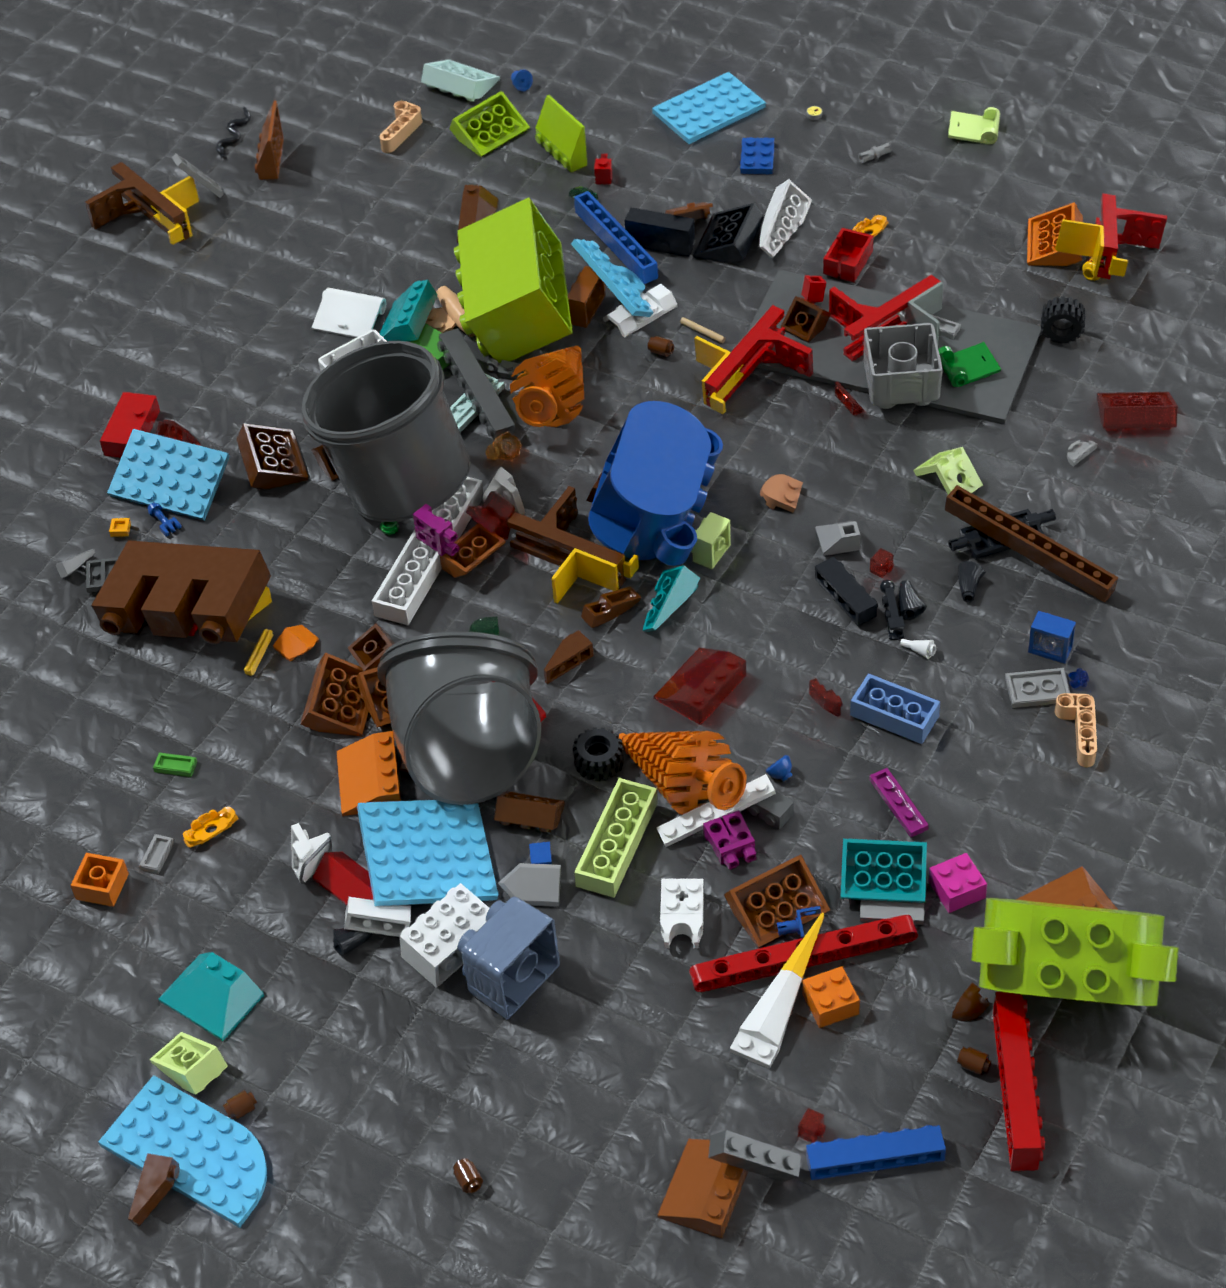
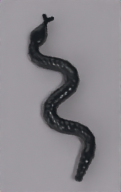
(220, 150)

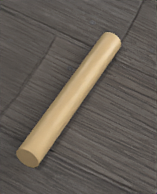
(702, 330)

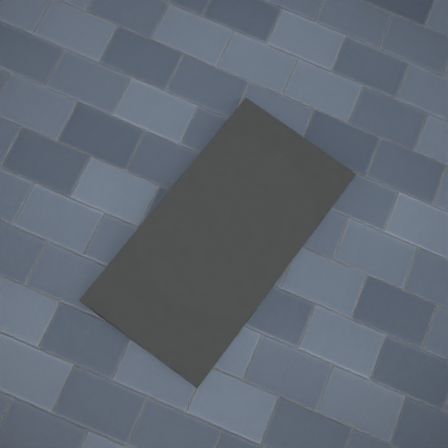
(987, 398)

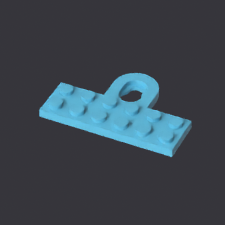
(619, 280)

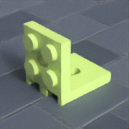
(948, 466)

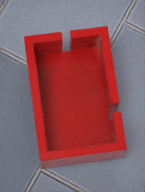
(848, 254)

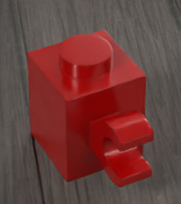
(603, 170)
(813, 289)

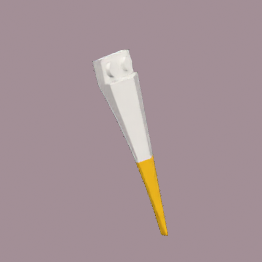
(765, 1027)

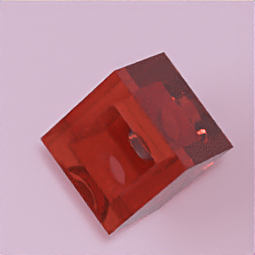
(881, 563)
(811, 1126)

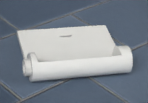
(347, 312)

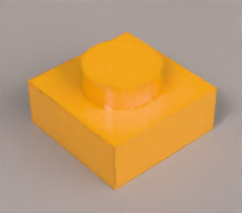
(119, 527)

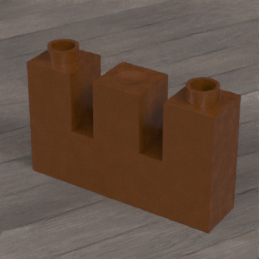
(182, 587)

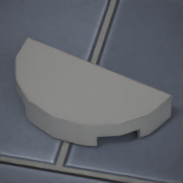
(1079, 450)

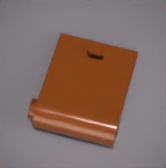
(692, 210)

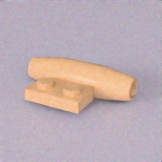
(447, 316)

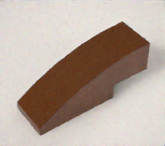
(609, 606)

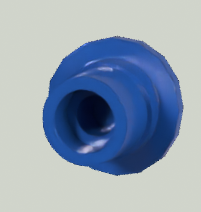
(522, 79)

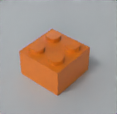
(99, 879)
(830, 997)

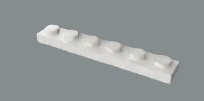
(693, 820)

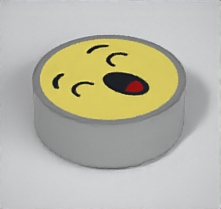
(814, 113)

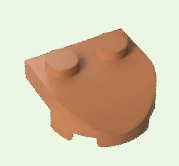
(781, 492)

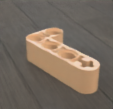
(407, 121)
(1082, 710)

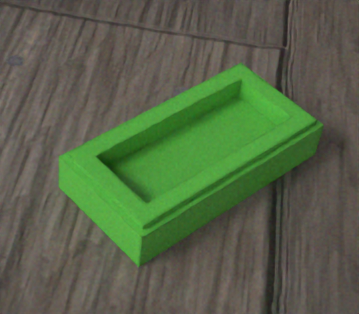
(175, 764)

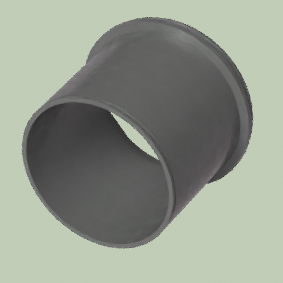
(388, 429)

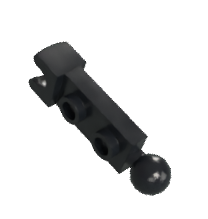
(895, 623)

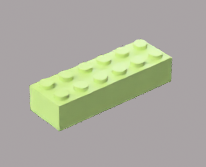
(616, 837)

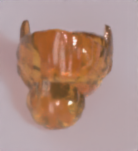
(511, 445)

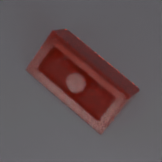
(847, 400)

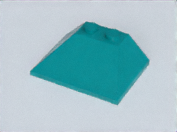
(212, 994)

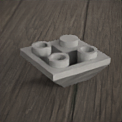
(838, 537)

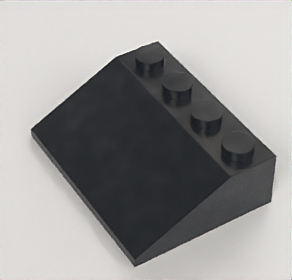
(730, 234)

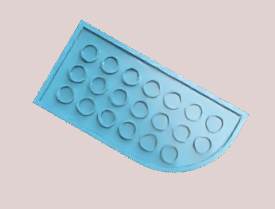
(216, 1155)

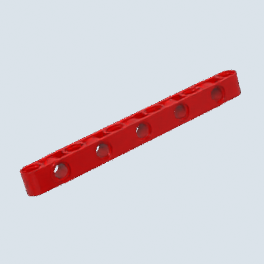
(827, 948)

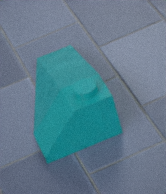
(672, 591)

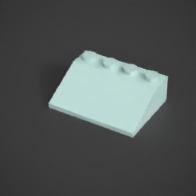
(458, 79)

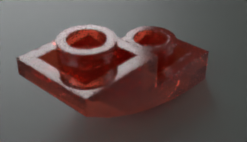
(826, 699)

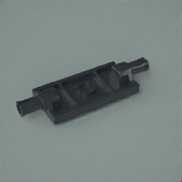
(984, 545)

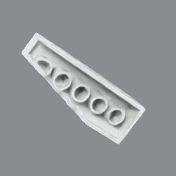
(783, 216)

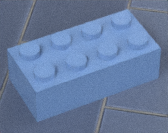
(895, 708)

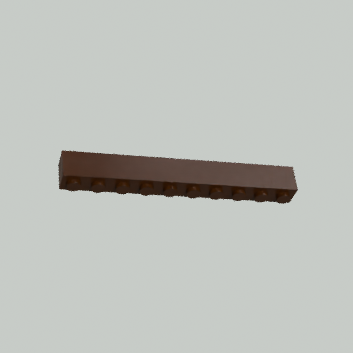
(1031, 543)

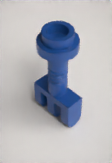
(155, 509)

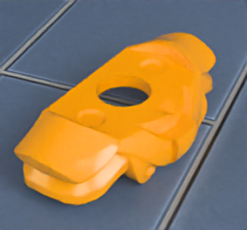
(875, 225)
(198, 834)

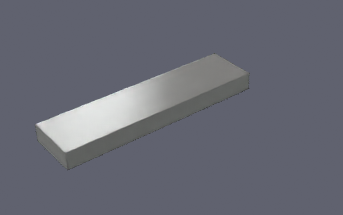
(197, 175)

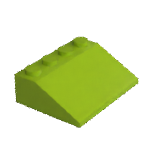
(488, 125)
(561, 135)

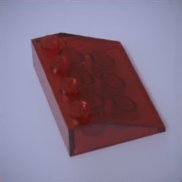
(1137, 410)
(702, 683)

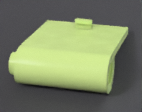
(975, 127)

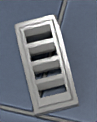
(69, 565)

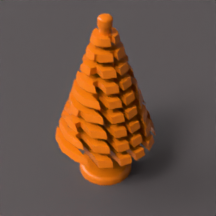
(551, 388)
(687, 767)

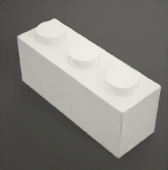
(385, 920)

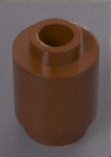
(660, 346)
(974, 1060)
(240, 1105)
(467, 1176)

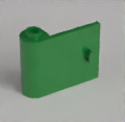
(968, 364)

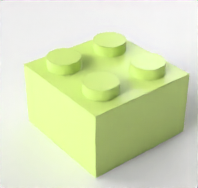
(712, 540)

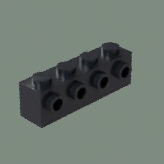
(846, 591)

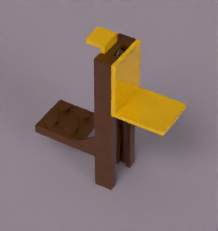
(163, 208)
(586, 558)

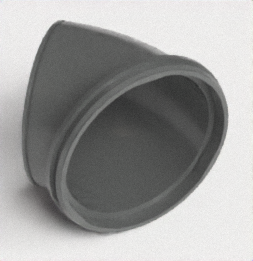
(456, 737)

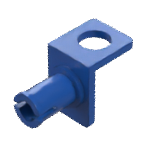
(796, 925)

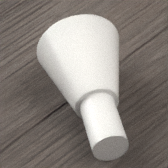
(923, 647)

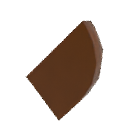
(970, 1004)

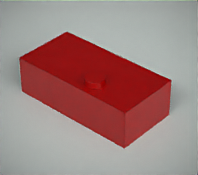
(131, 413)

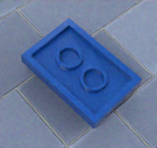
(757, 156)

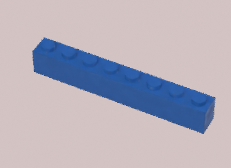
(616, 237)

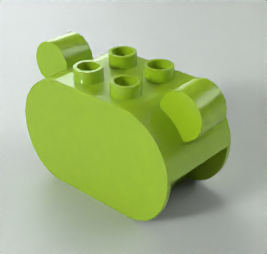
(1073, 952)

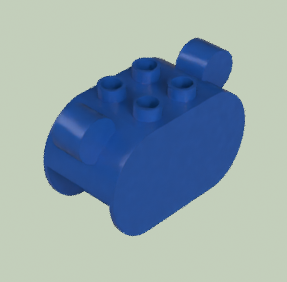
(654, 483)

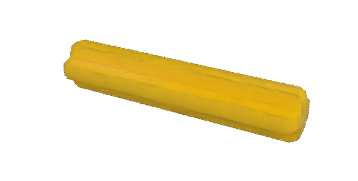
(258, 652)

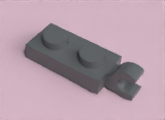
(504, 369)

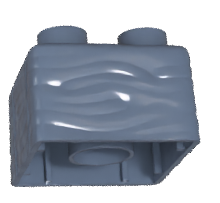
(509, 955)

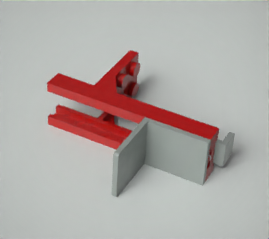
(911, 307)

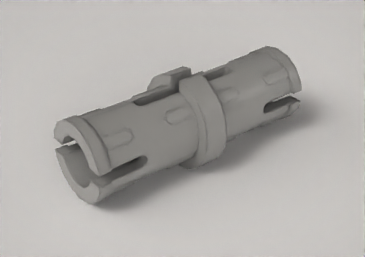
(874, 153)

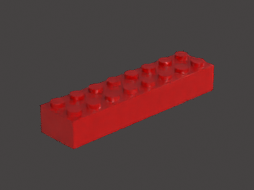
(1018, 1082)

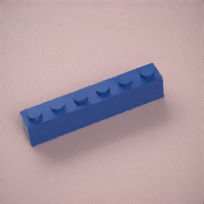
(875, 1152)

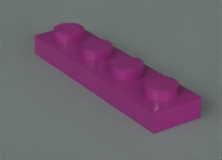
(898, 802)

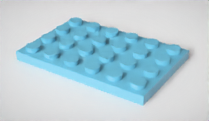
(708, 107)
(169, 473)

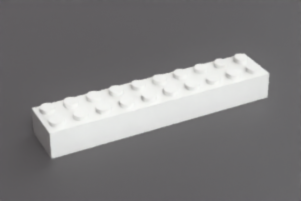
(419, 564)

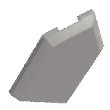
(534, 884)

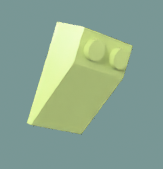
(190, 1062)

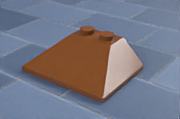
(1072, 889)

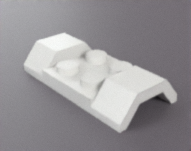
(661, 302)

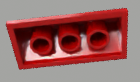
(343, 877)

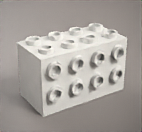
(434, 937)

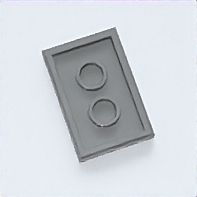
(1036, 687)
(876, 910)

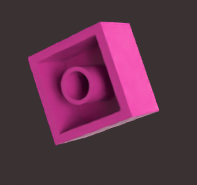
(957, 882)

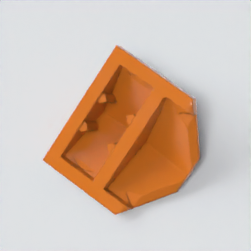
(295, 642)

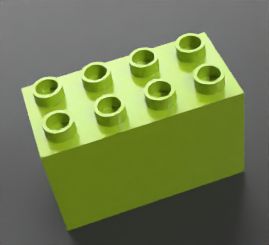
(512, 282)

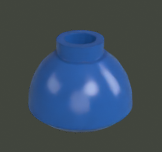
(781, 768)

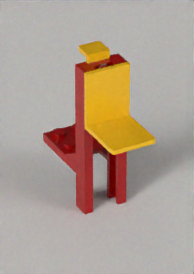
(1102, 239)
(733, 367)

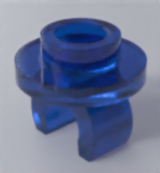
(1080, 678)

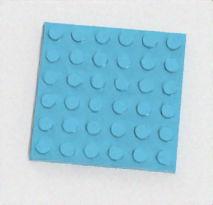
(424, 851)

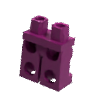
(435, 531)
(730, 839)

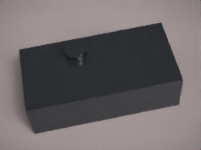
(661, 231)

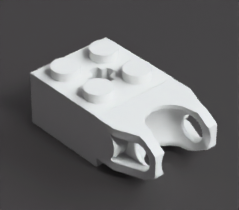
(682, 909)

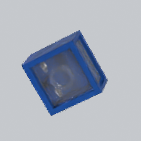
(1051, 637)

